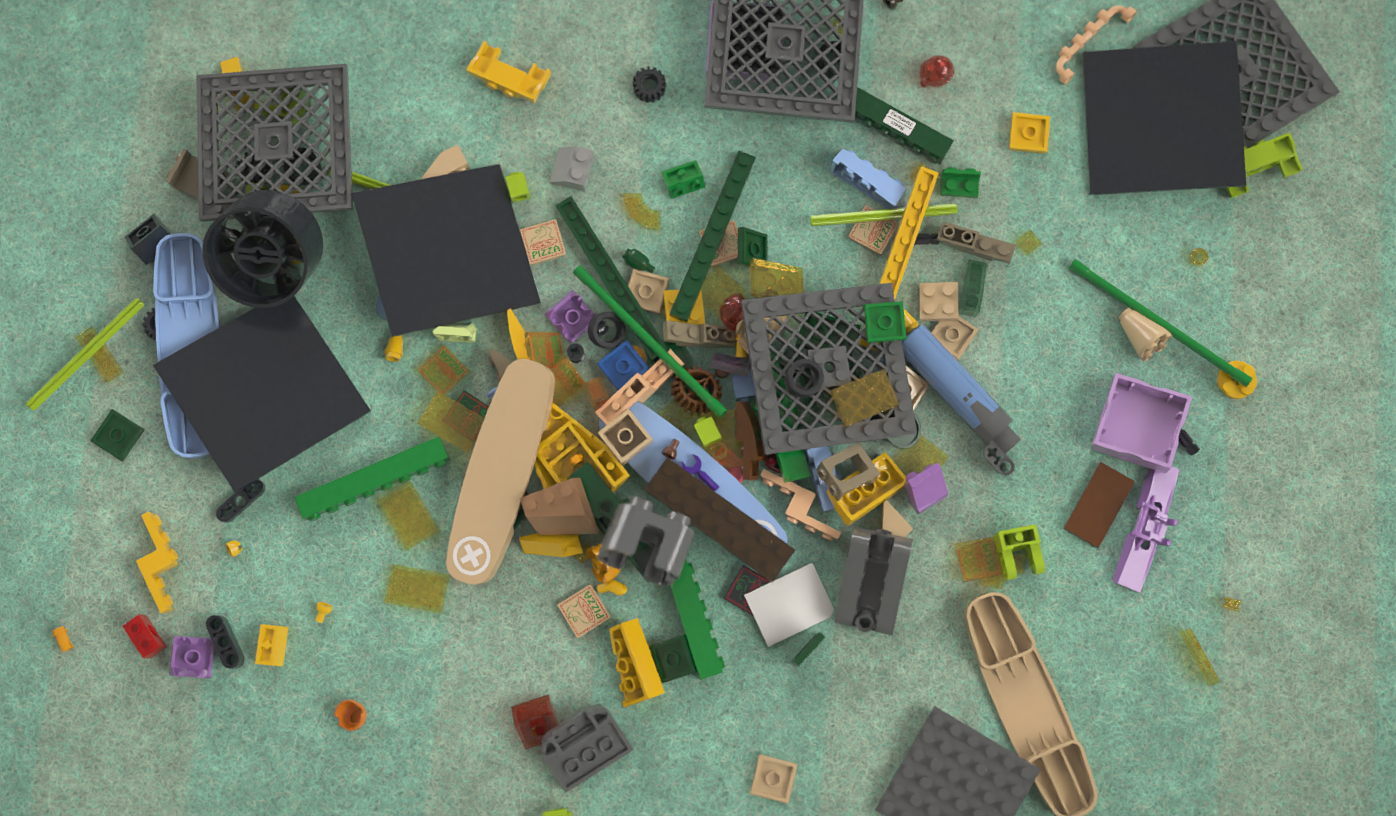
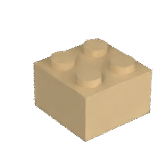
(625, 437)

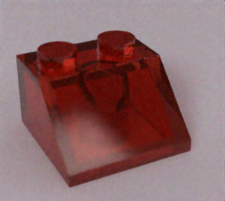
(534, 720)

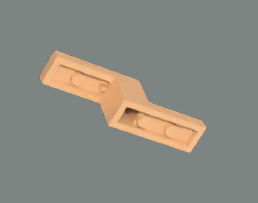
(636, 389)
(799, 506)

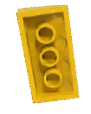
(867, 497)

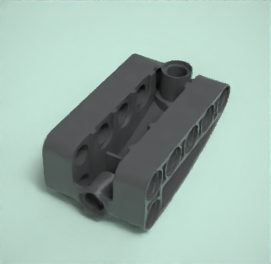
(873, 580)

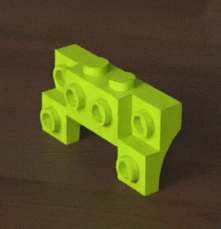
(1268, 154)

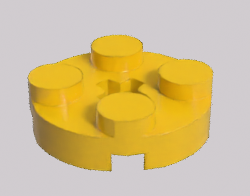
(1230, 388)

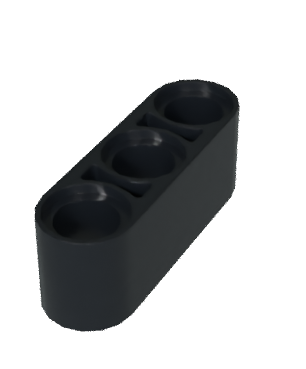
(217, 636)

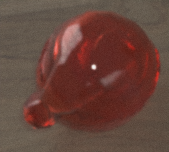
(936, 71)
(731, 311)

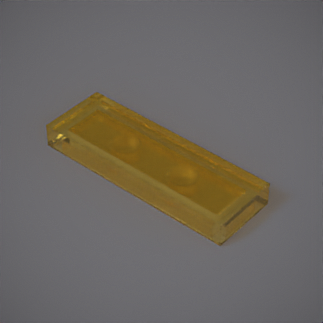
(103, 358)
(1199, 656)

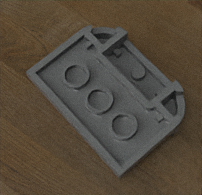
(583, 746)

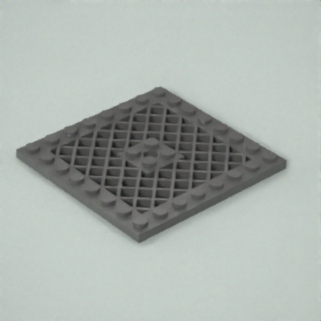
(1292, 44)
(280, 80)
(788, 104)
(764, 385)

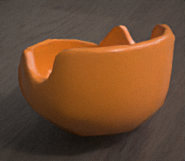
(345, 712)

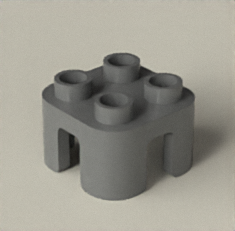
(667, 536)

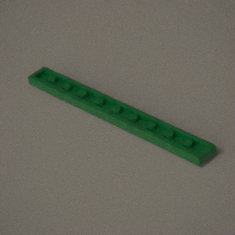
(712, 236)
(606, 269)

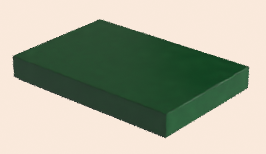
(823, 330)

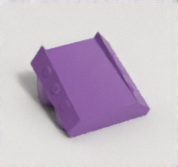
(570, 316)
(926, 487)
(191, 657)

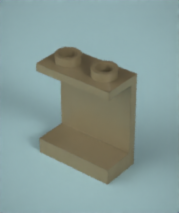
(185, 174)

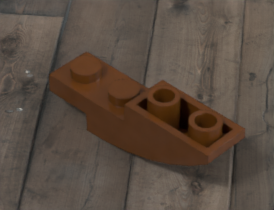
(749, 432)

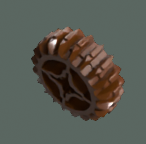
(691, 400)

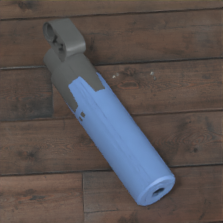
(961, 393)

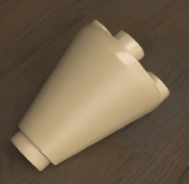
(1143, 333)

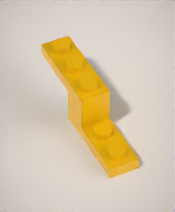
(157, 562)

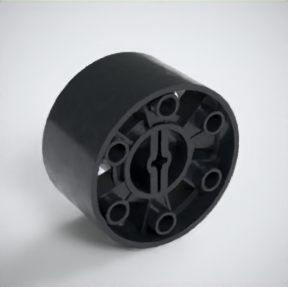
(263, 249)

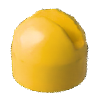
(232, 548)

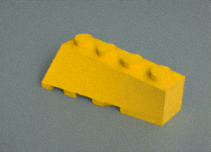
(634, 663)

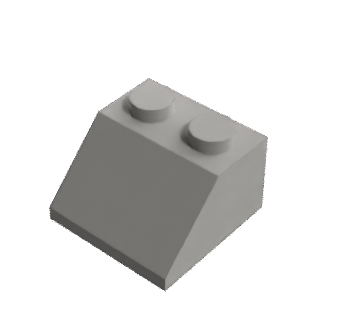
(572, 167)

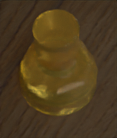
(582, 556)

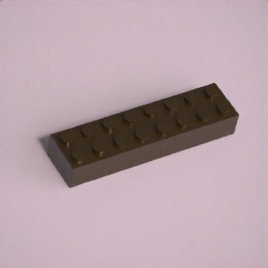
(720, 520)

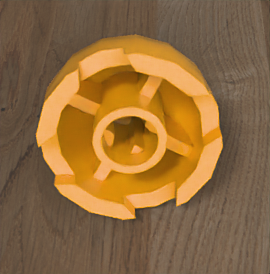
(601, 571)

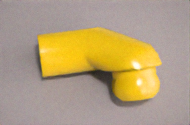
(613, 586)

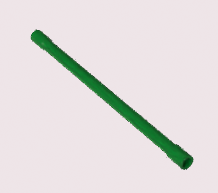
(1234, 373)
(711, 402)

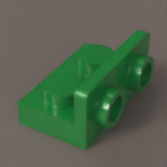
(683, 179)
(960, 182)

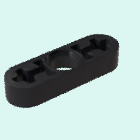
(233, 514)

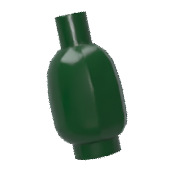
(637, 260)

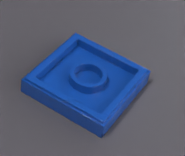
(622, 365)

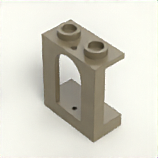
(867, 470)

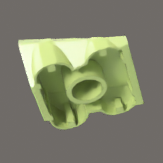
(456, 333)

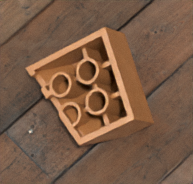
(560, 509)

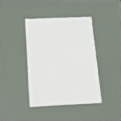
(790, 604)

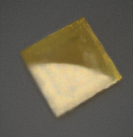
(1028, 242)

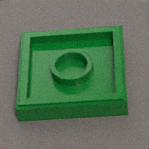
(885, 322)

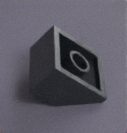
(146, 237)

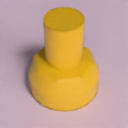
(322, 611)

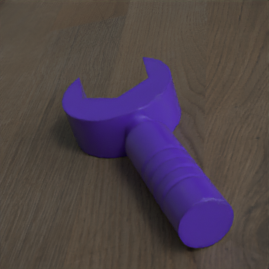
(702, 474)

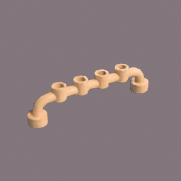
(1090, 29)

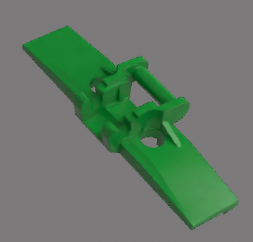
(793, 463)

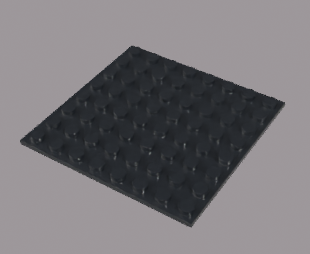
(1164, 118)
(445, 249)
(261, 390)

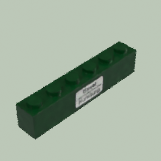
(901, 127)

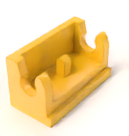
(271, 645)

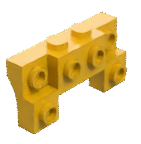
(505, 77)

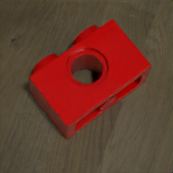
(144, 636)

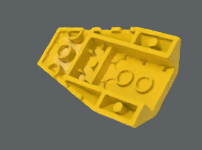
(566, 438)

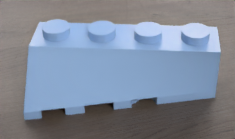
(867, 178)
(813, 459)

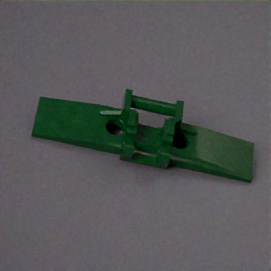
(598, 492)

